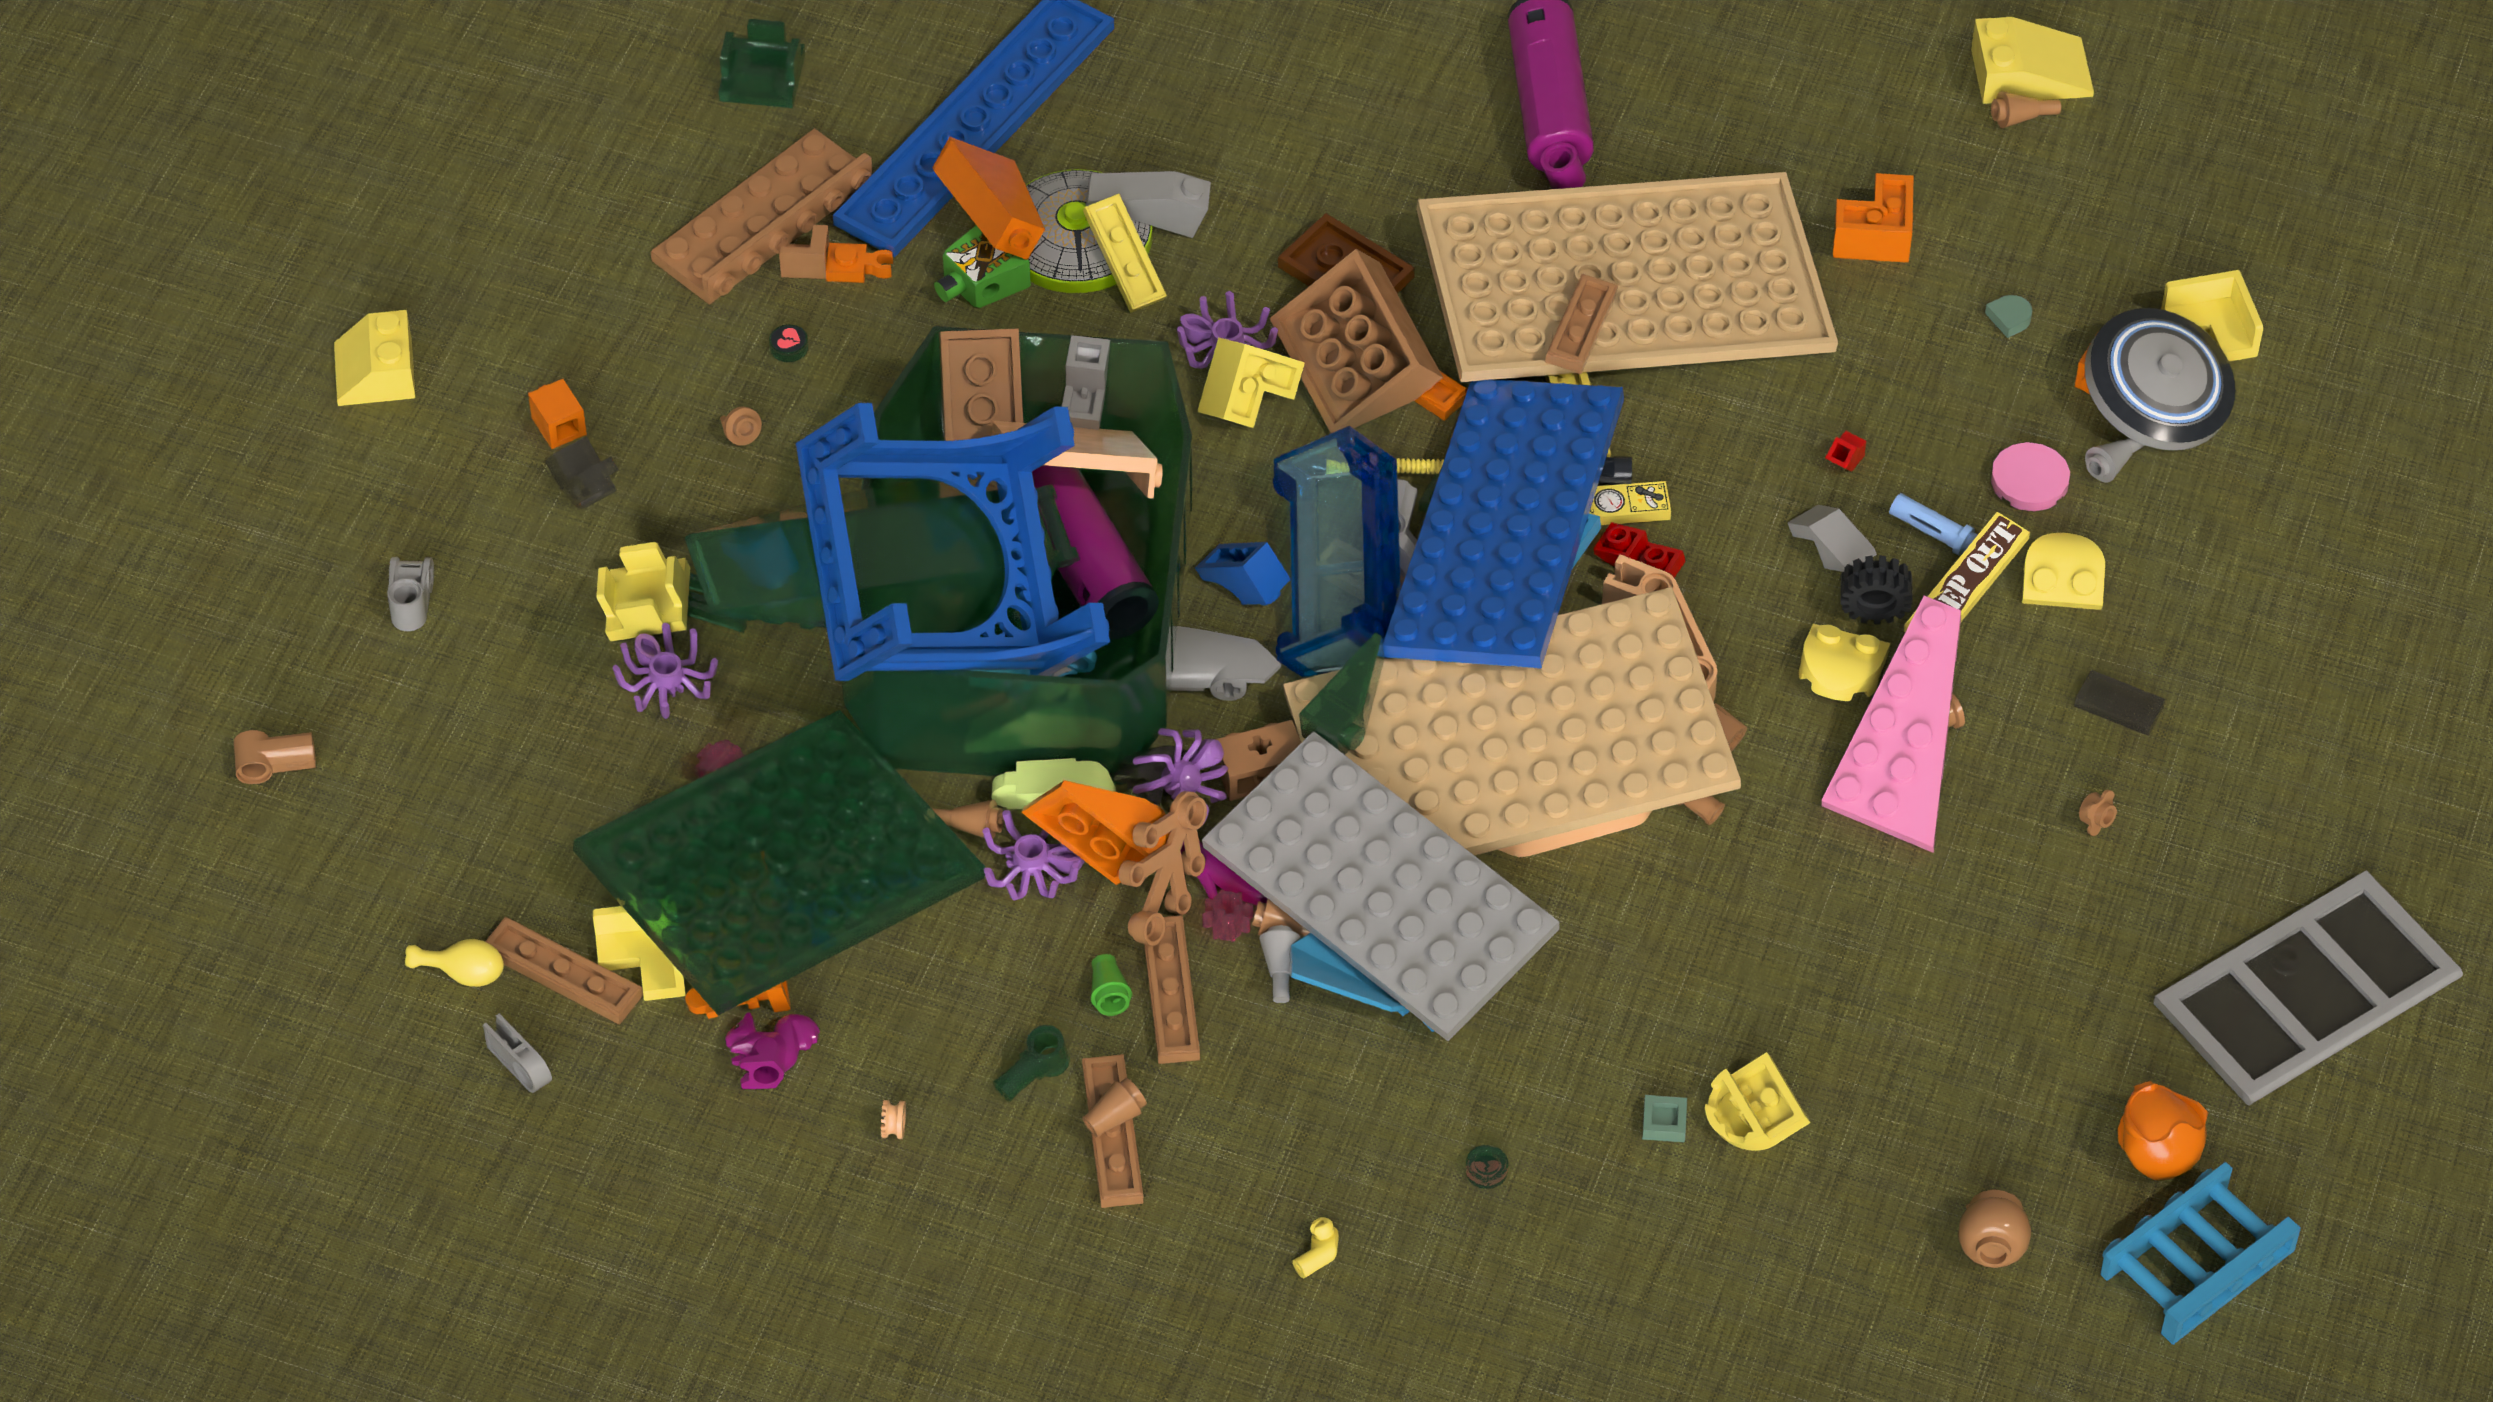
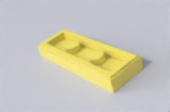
(1124, 253)

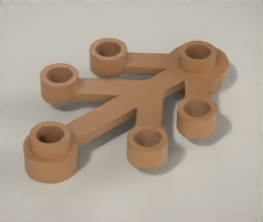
(1184, 818)

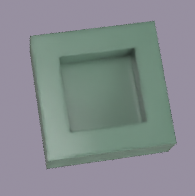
(1664, 1118)

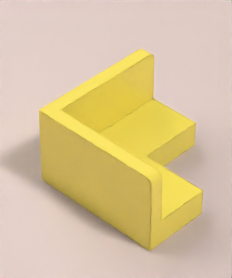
(2221, 308)
(1241, 376)
(625, 945)

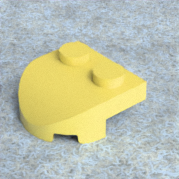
(2064, 572)
(1842, 662)
(1754, 1106)

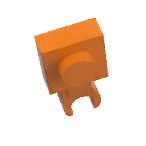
(851, 262)

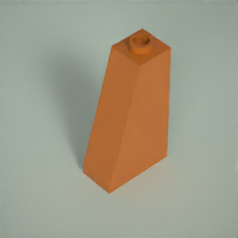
(992, 196)

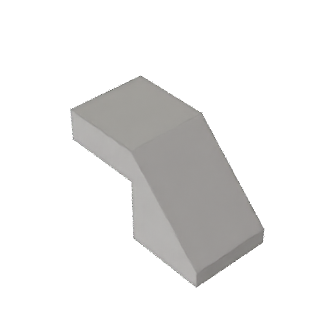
(1086, 380)
(1833, 535)

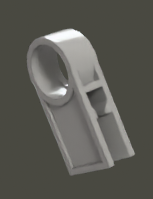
(517, 1055)

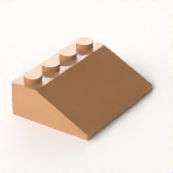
(1355, 344)

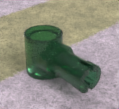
(1033, 1064)

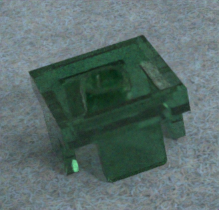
(761, 67)

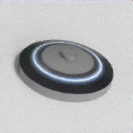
(2160, 379)

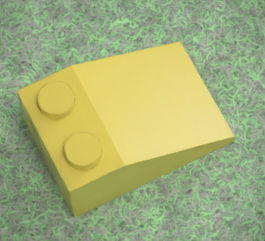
(2028, 60)

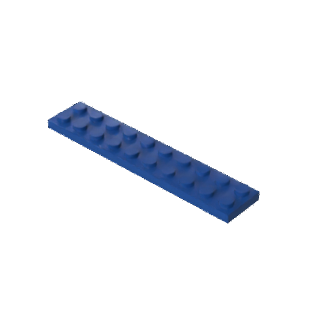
(980, 112)

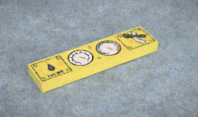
(1632, 503)

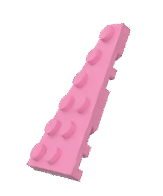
(1899, 749)

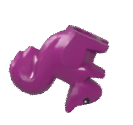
(770, 1053)

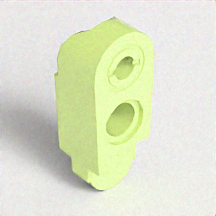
(1039, 776)

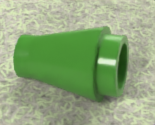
(1109, 988)

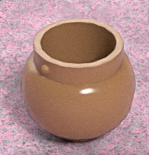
(1994, 1229)

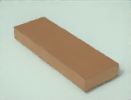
(1581, 323)

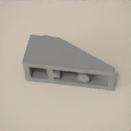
(1156, 198)

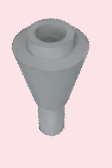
(2108, 459)
(1276, 949)

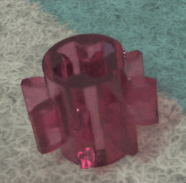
(1227, 915)

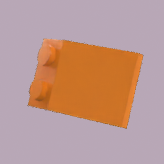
(1095, 824)

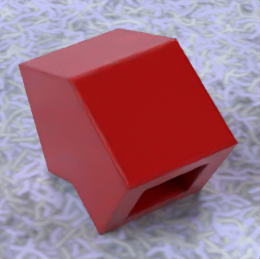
(1847, 451)

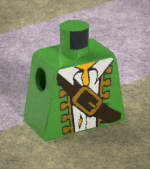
(981, 271)

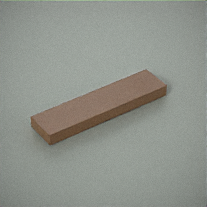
(565, 971)
(1172, 995)
(1115, 1149)

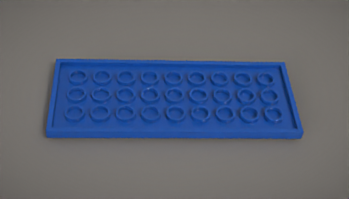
(1504, 523)

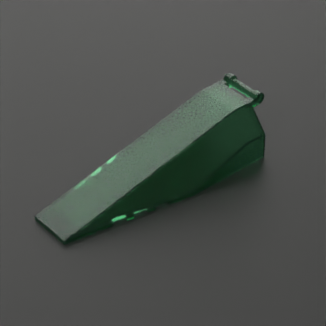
(907, 546)

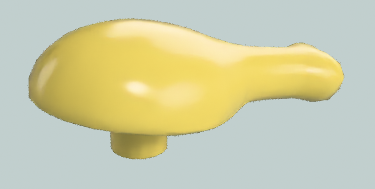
(466, 962)

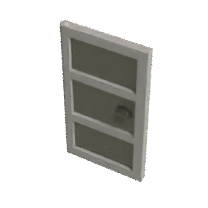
(2307, 987)

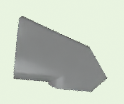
(1219, 663)

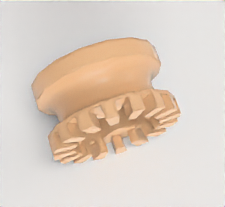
(894, 1119)

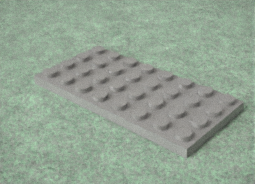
(1381, 885)

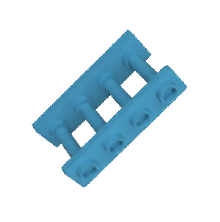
(2210, 1288)

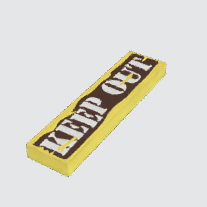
(1979, 565)

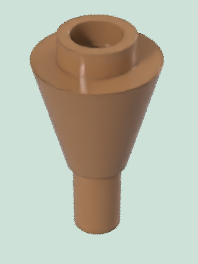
(2013, 108)
(974, 818)
(1270, 915)

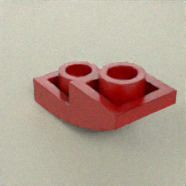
(1634, 544)

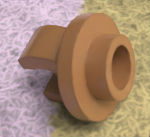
(741, 425)

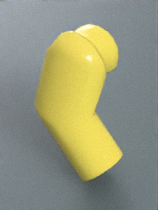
(1323, 1248)

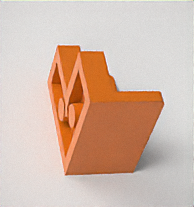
(1878, 227)

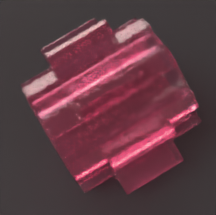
(716, 756)

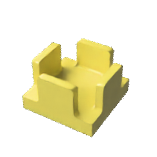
(644, 592)

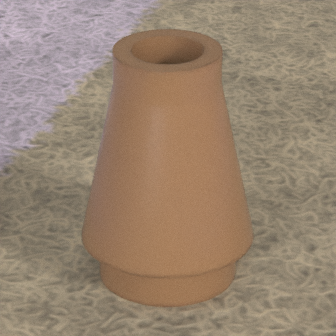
(1115, 1107)

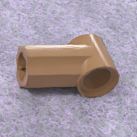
(261, 755)

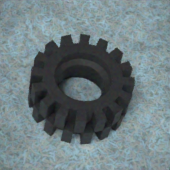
(1876, 589)

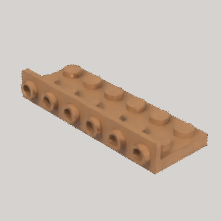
(762, 216)

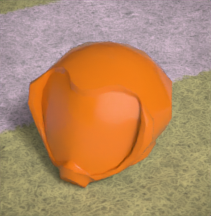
(2162, 1131)

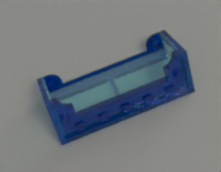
(1340, 548)

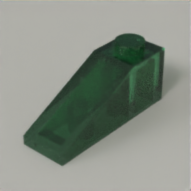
(1345, 703)

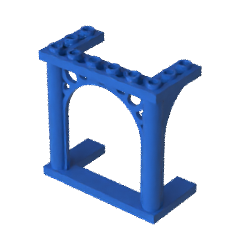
(884, 641)

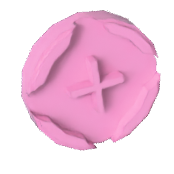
(2030, 476)

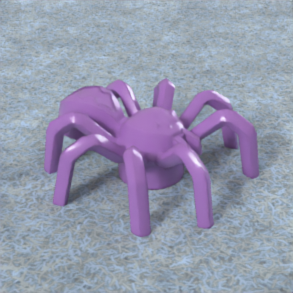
(1205, 332)
(663, 670)
(1185, 774)
(1030, 858)

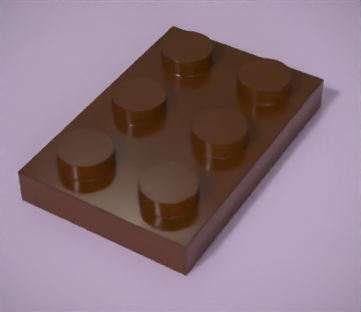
(1329, 243)

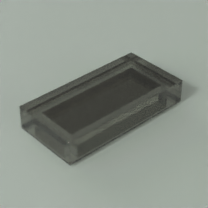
(2119, 702)

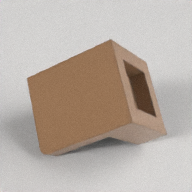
(805, 259)

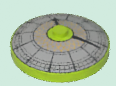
(1067, 252)

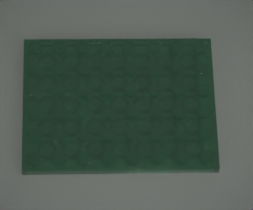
(778, 861)

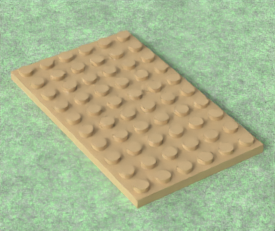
(1696, 262)
(1538, 752)

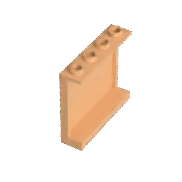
(1105, 451)

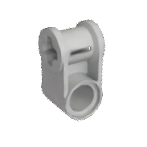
(410, 592)

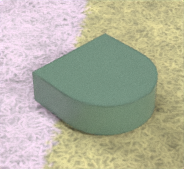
(2010, 314)

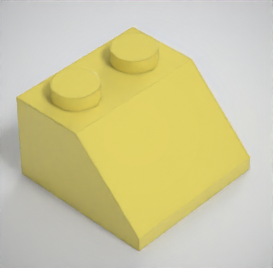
(375, 360)

